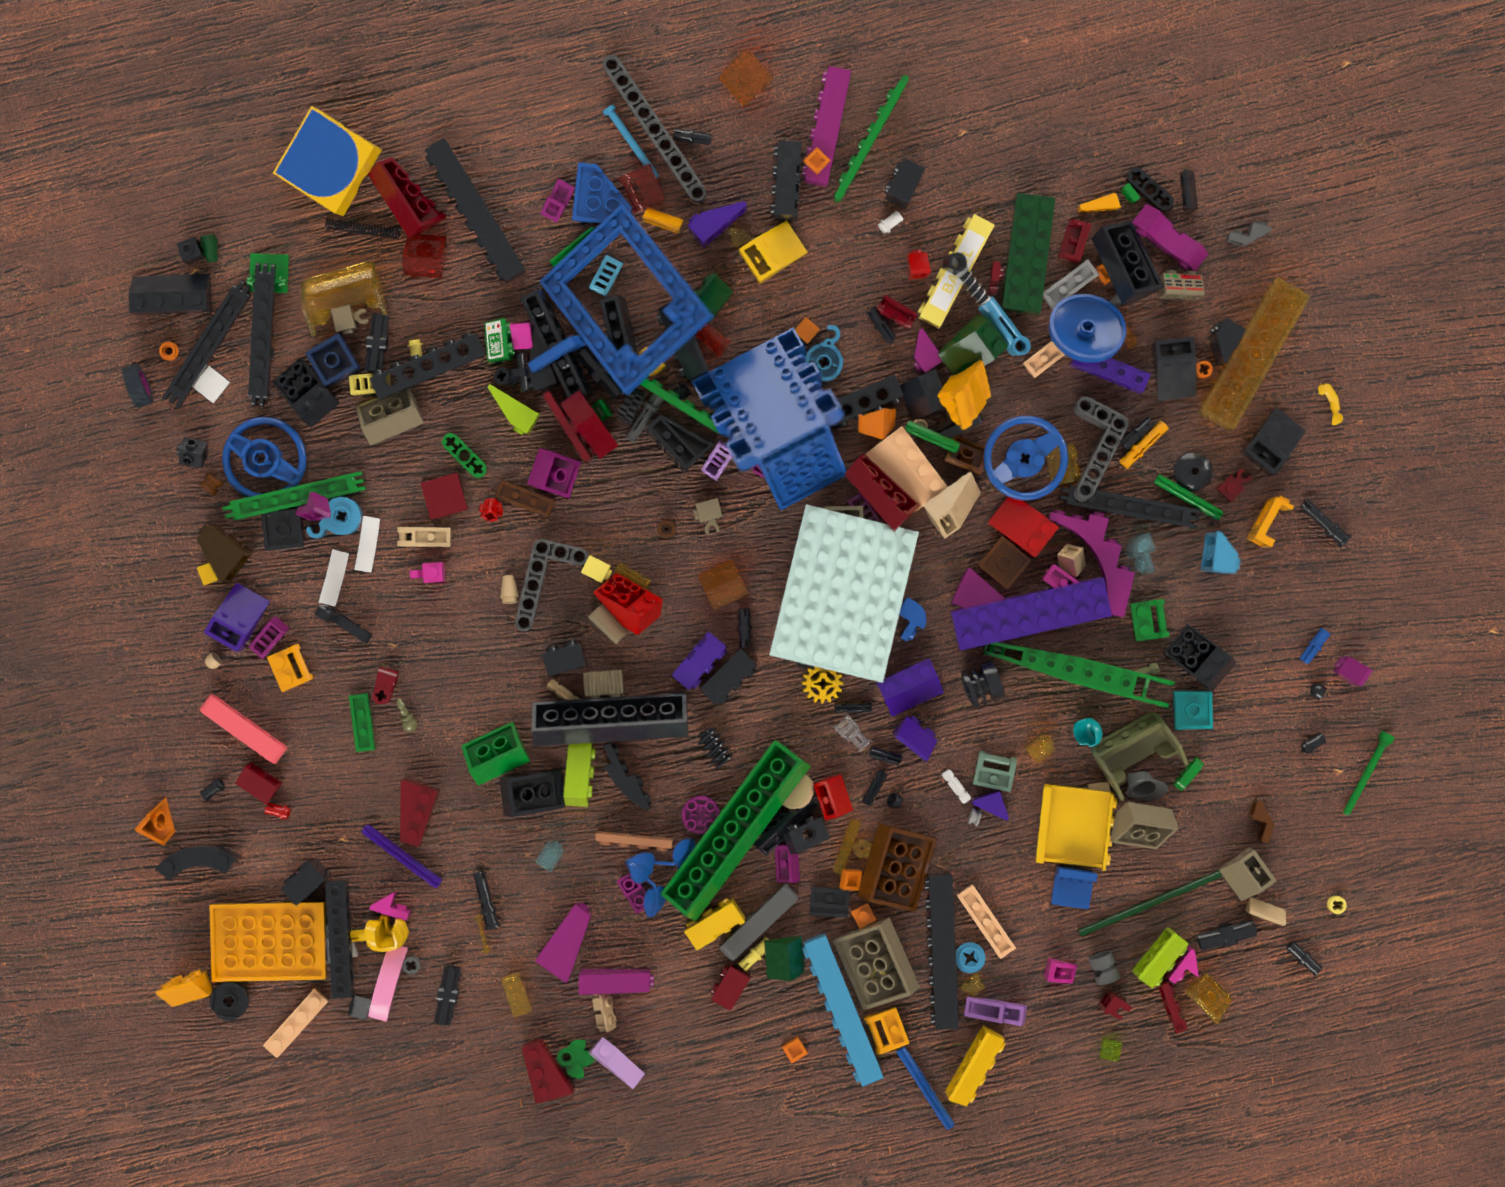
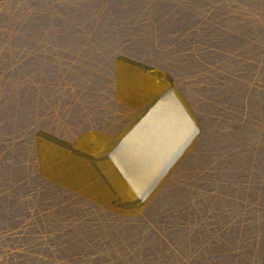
(341, 288)

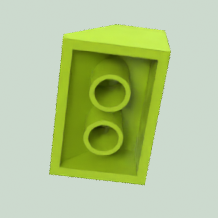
(1160, 958)

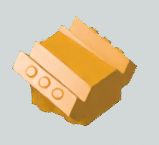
(966, 394)

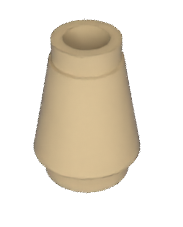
(509, 590)

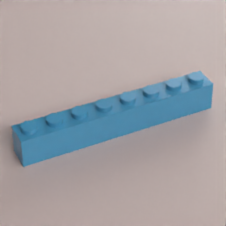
(843, 1009)

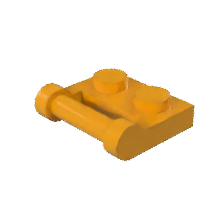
(284, 670)
(893, 1029)

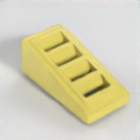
(353, 384)

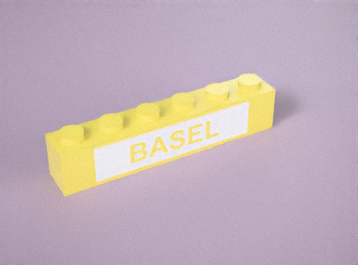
(948, 286)

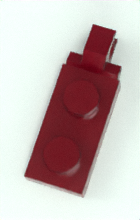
(1171, 1006)

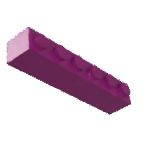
(828, 121)

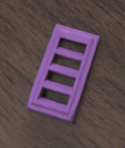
(711, 470)

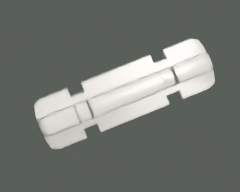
(956, 786)

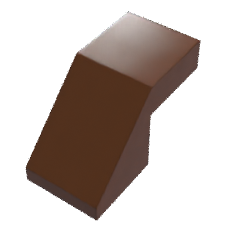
(1259, 813)

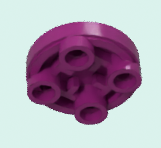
(699, 814)

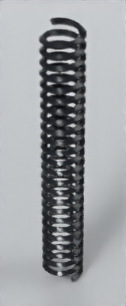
(361, 231)

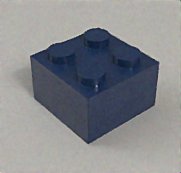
(333, 360)

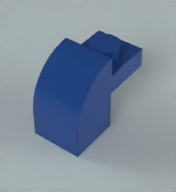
(915, 615)

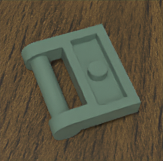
(992, 777)

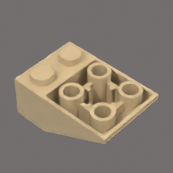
(953, 505)

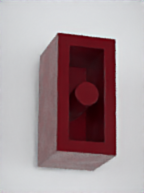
(729, 987)

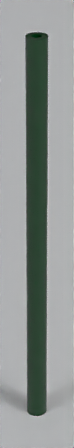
(1149, 903)

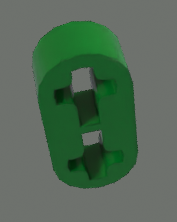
(1188, 774)

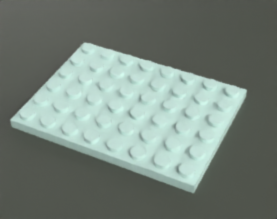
(844, 593)

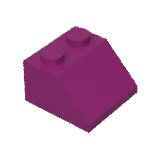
(554, 473)

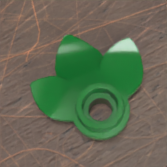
(578, 1058)

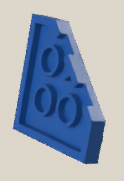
(595, 195)

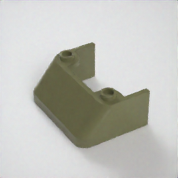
(1132, 745)

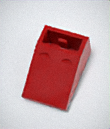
(629, 603)

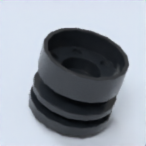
(982, 684)

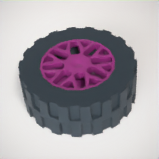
(137, 385)

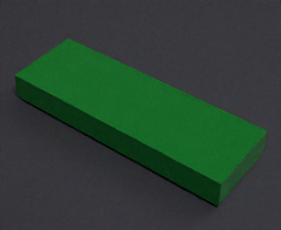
(362, 722)

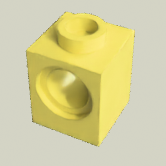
(596, 569)

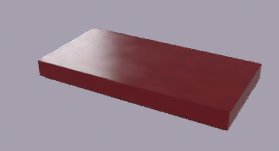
(566, 426)

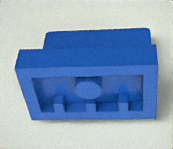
(1073, 887)

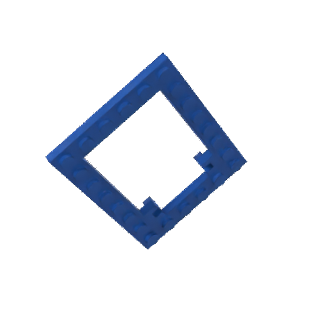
(624, 365)

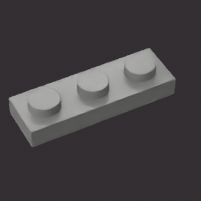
(1070, 284)

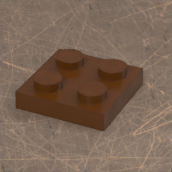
(1004, 562)

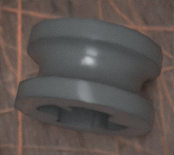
(410, 959)

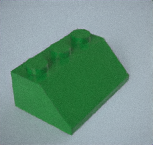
(495, 753)

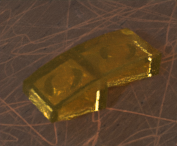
(516, 994)

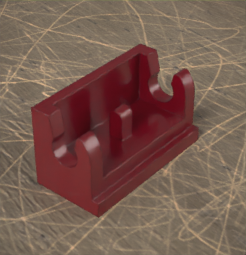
(1074, 240)
(258, 783)
(1111, 1003)

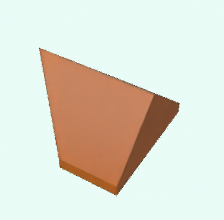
(878, 423)
(157, 824)

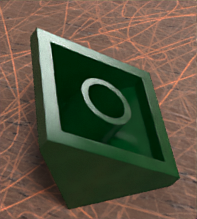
(784, 958)

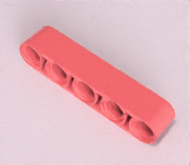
(243, 728)

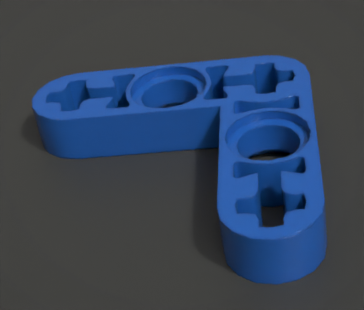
(568, 345)

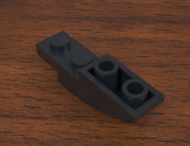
(629, 785)

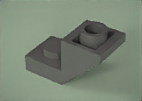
(1254, 232)

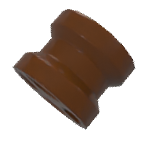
(211, 483)

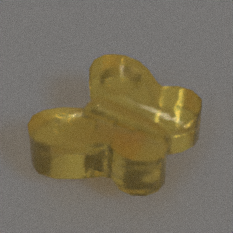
(973, 986)

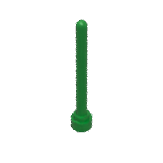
(1384, 740)

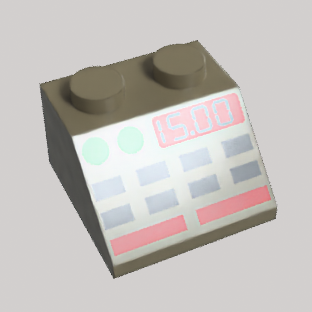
(1181, 286)

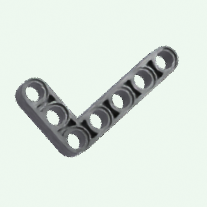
(1102, 447)
(540, 576)

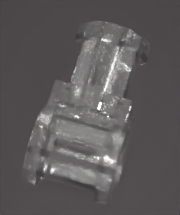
(852, 731)

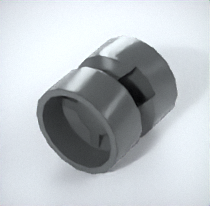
(1103, 966)

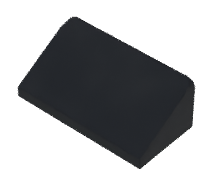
(1188, 190)

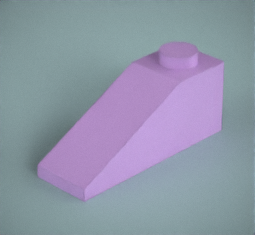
(616, 1062)

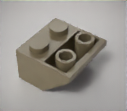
(1247, 874)

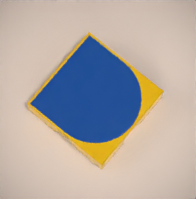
(327, 161)

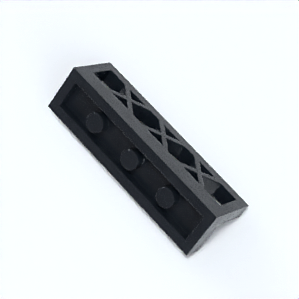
(773, 835)

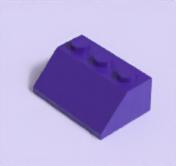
(910, 687)

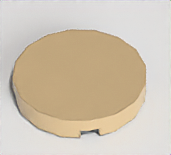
(801, 794)

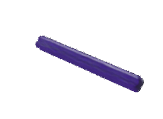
(401, 856)

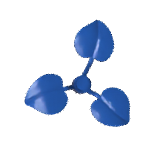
(642, 866)

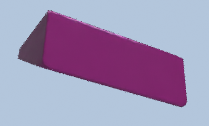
(786, 865)

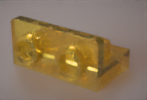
(1073, 471)

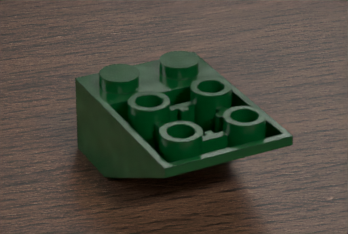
(714, 294)

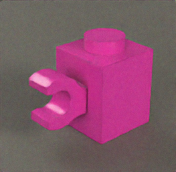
(431, 572)

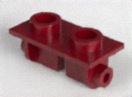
(897, 311)

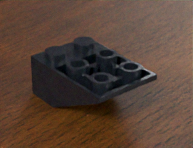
(1174, 368)
(306, 392)
(1273, 442)
(1200, 657)

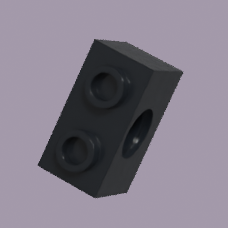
(816, 834)

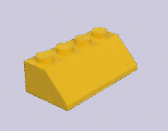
(974, 1066)

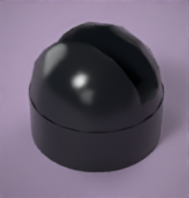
(683, 391)
(1318, 691)
(894, 800)

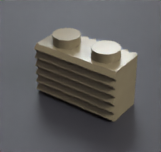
(603, 683)

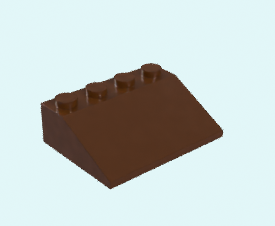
(896, 867)

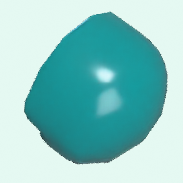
(1087, 732)

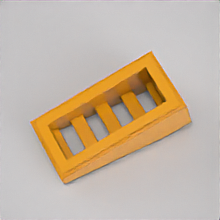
(1105, 203)

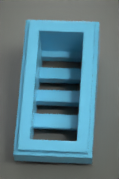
(604, 292)

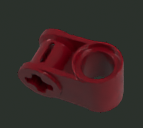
(385, 681)

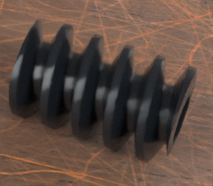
(714, 746)

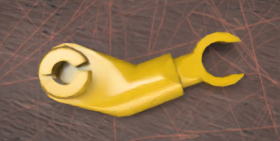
(1331, 395)

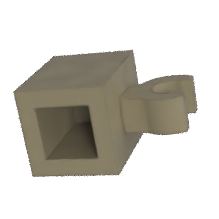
(346, 318)
(708, 512)

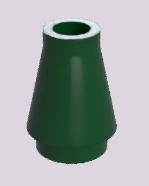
(210, 247)

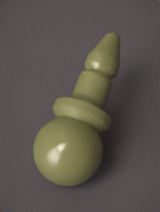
(408, 722)

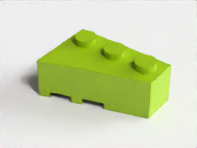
(578, 774)

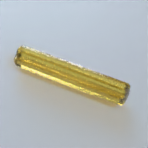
(846, 846)

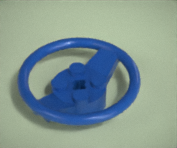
(1036, 451)
(274, 463)

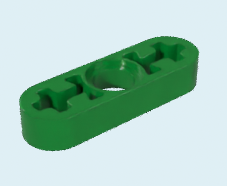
(450, 449)

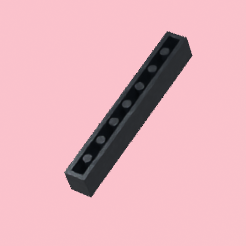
(475, 210)
(942, 951)

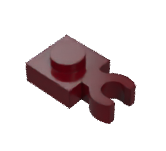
(995, 274)
(1232, 487)

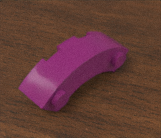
(1159, 231)

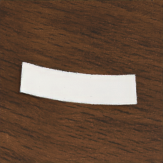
(367, 544)
(334, 578)

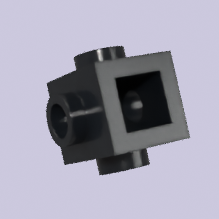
(192, 452)

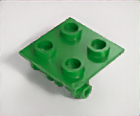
(282, 266)

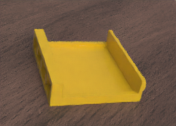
(1075, 826)

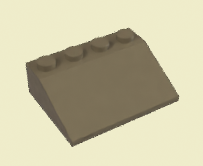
(880, 950)

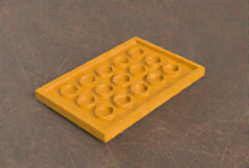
(268, 941)

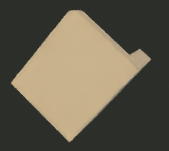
(1072, 559)

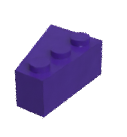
(699, 661)

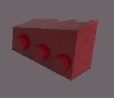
(589, 425)
(416, 809)
(544, 1073)

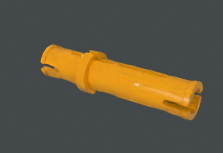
(1148, 440)

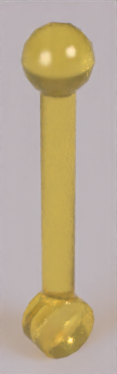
(478, 918)

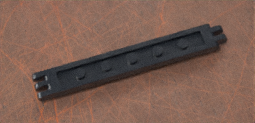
(261, 333)
(208, 344)
(1133, 507)

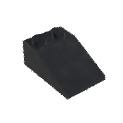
(532, 793)

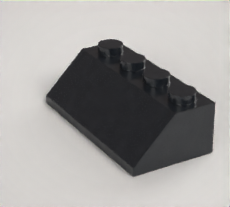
(1126, 262)
(170, 294)
(688, 354)

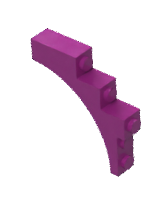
(1092, 533)

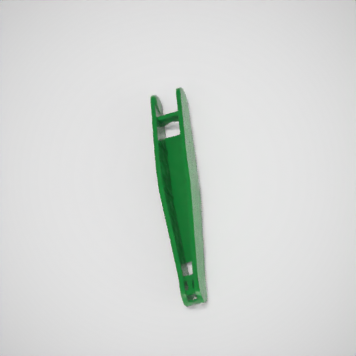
(1081, 671)

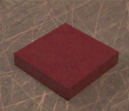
(444, 496)

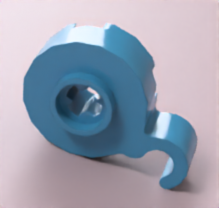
(830, 352)
(333, 524)

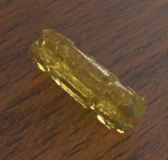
(633, 575)

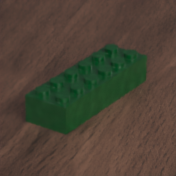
(1027, 253)

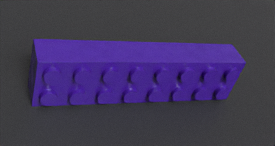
(1030, 613)

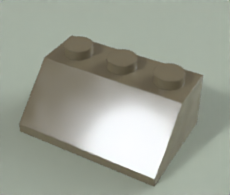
(389, 416)
(1143, 825)

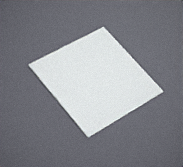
(211, 384)

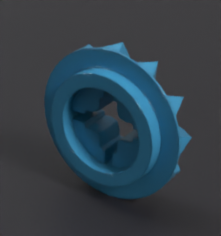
(971, 966)

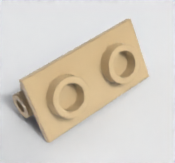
(606, 1020)

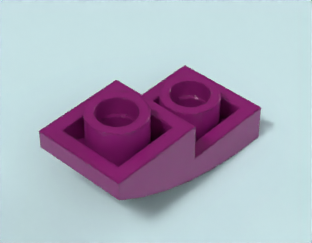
(633, 892)

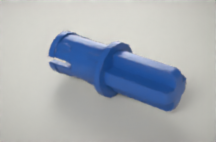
(1314, 646)

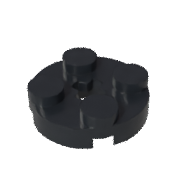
(238, 993)

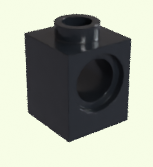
(190, 250)

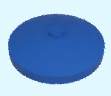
(1087, 328)

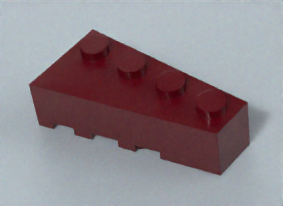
(881, 492)

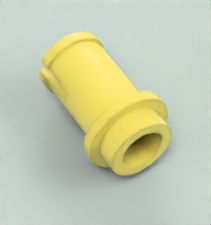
(415, 347)

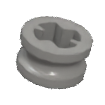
(974, 817)

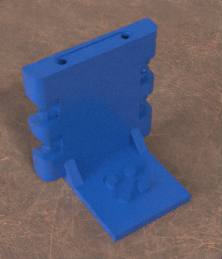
(776, 417)

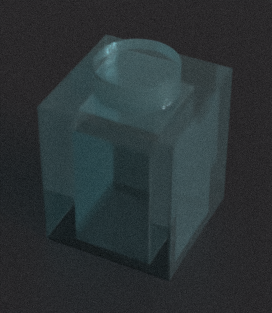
(550, 855)

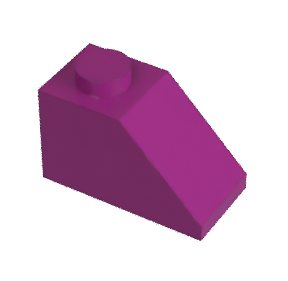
(925, 353)
(1352, 671)

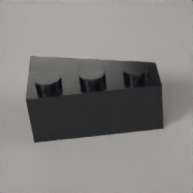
(678, 443)

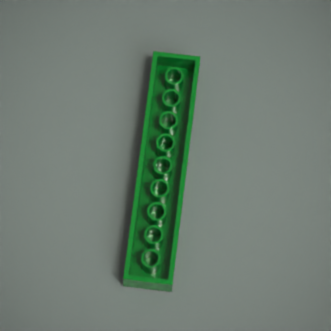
(735, 830)

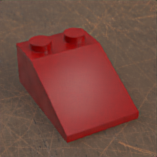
(1023, 526)

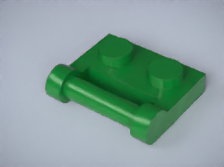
(1143, 622)

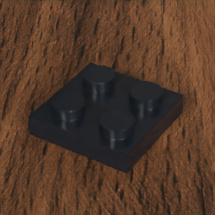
(282, 530)

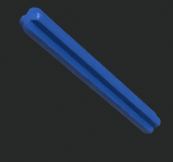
(925, 1087)

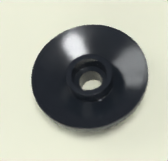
(1183, 472)

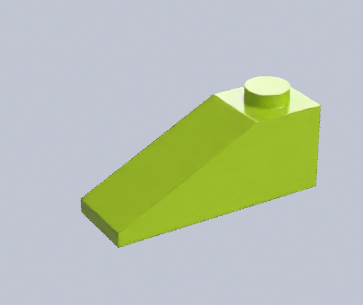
(517, 414)

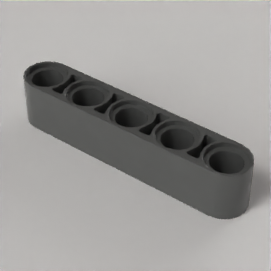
(758, 922)

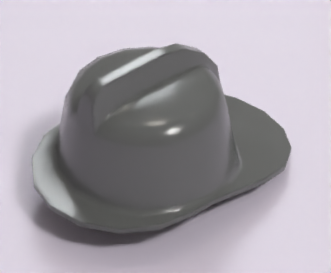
(1144, 787)

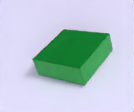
(1130, 194)

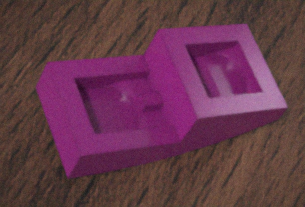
(558, 200)

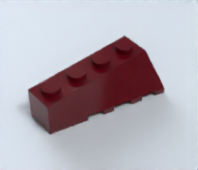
(404, 198)

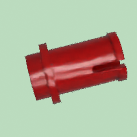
(278, 811)

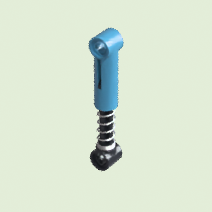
(987, 305)

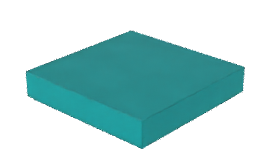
(1192, 710)

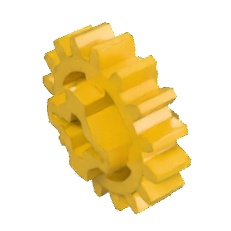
(822, 691)

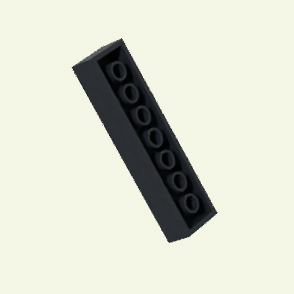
(609, 719)

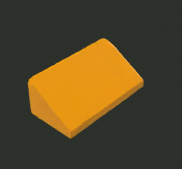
(662, 220)

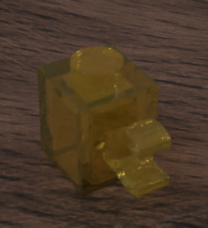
(1040, 748)

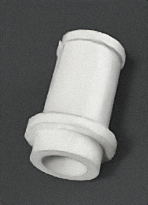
(890, 222)

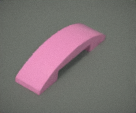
(387, 983)

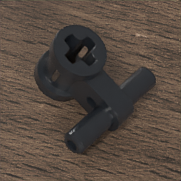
(512, 376)

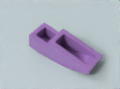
(995, 1010)

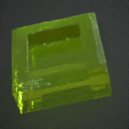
(1110, 1049)

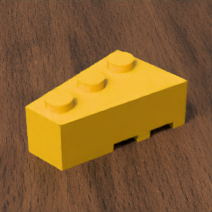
(714, 923)

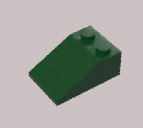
(974, 342)

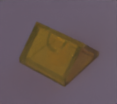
(1209, 997)

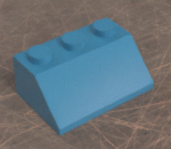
(1219, 555)

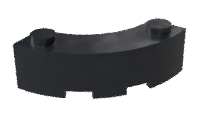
(198, 855)

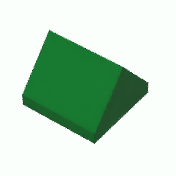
(602, 410)

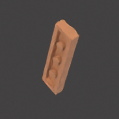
(625, 840)

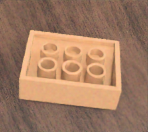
(907, 466)

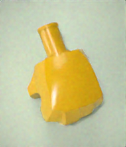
(380, 934)

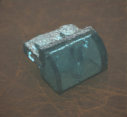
(1139, 548)

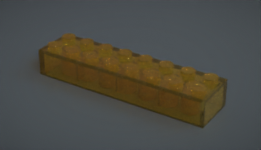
(1254, 354)

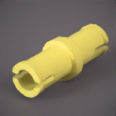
(755, 955)

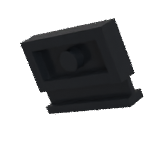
(829, 902)

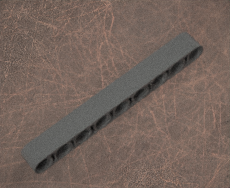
(652, 120)

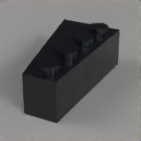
(787, 180)

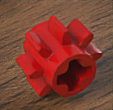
(491, 510)

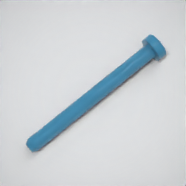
(610, 111)

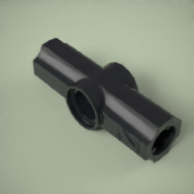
(377, 342)
(599, 373)
(1226, 935)
(447, 995)

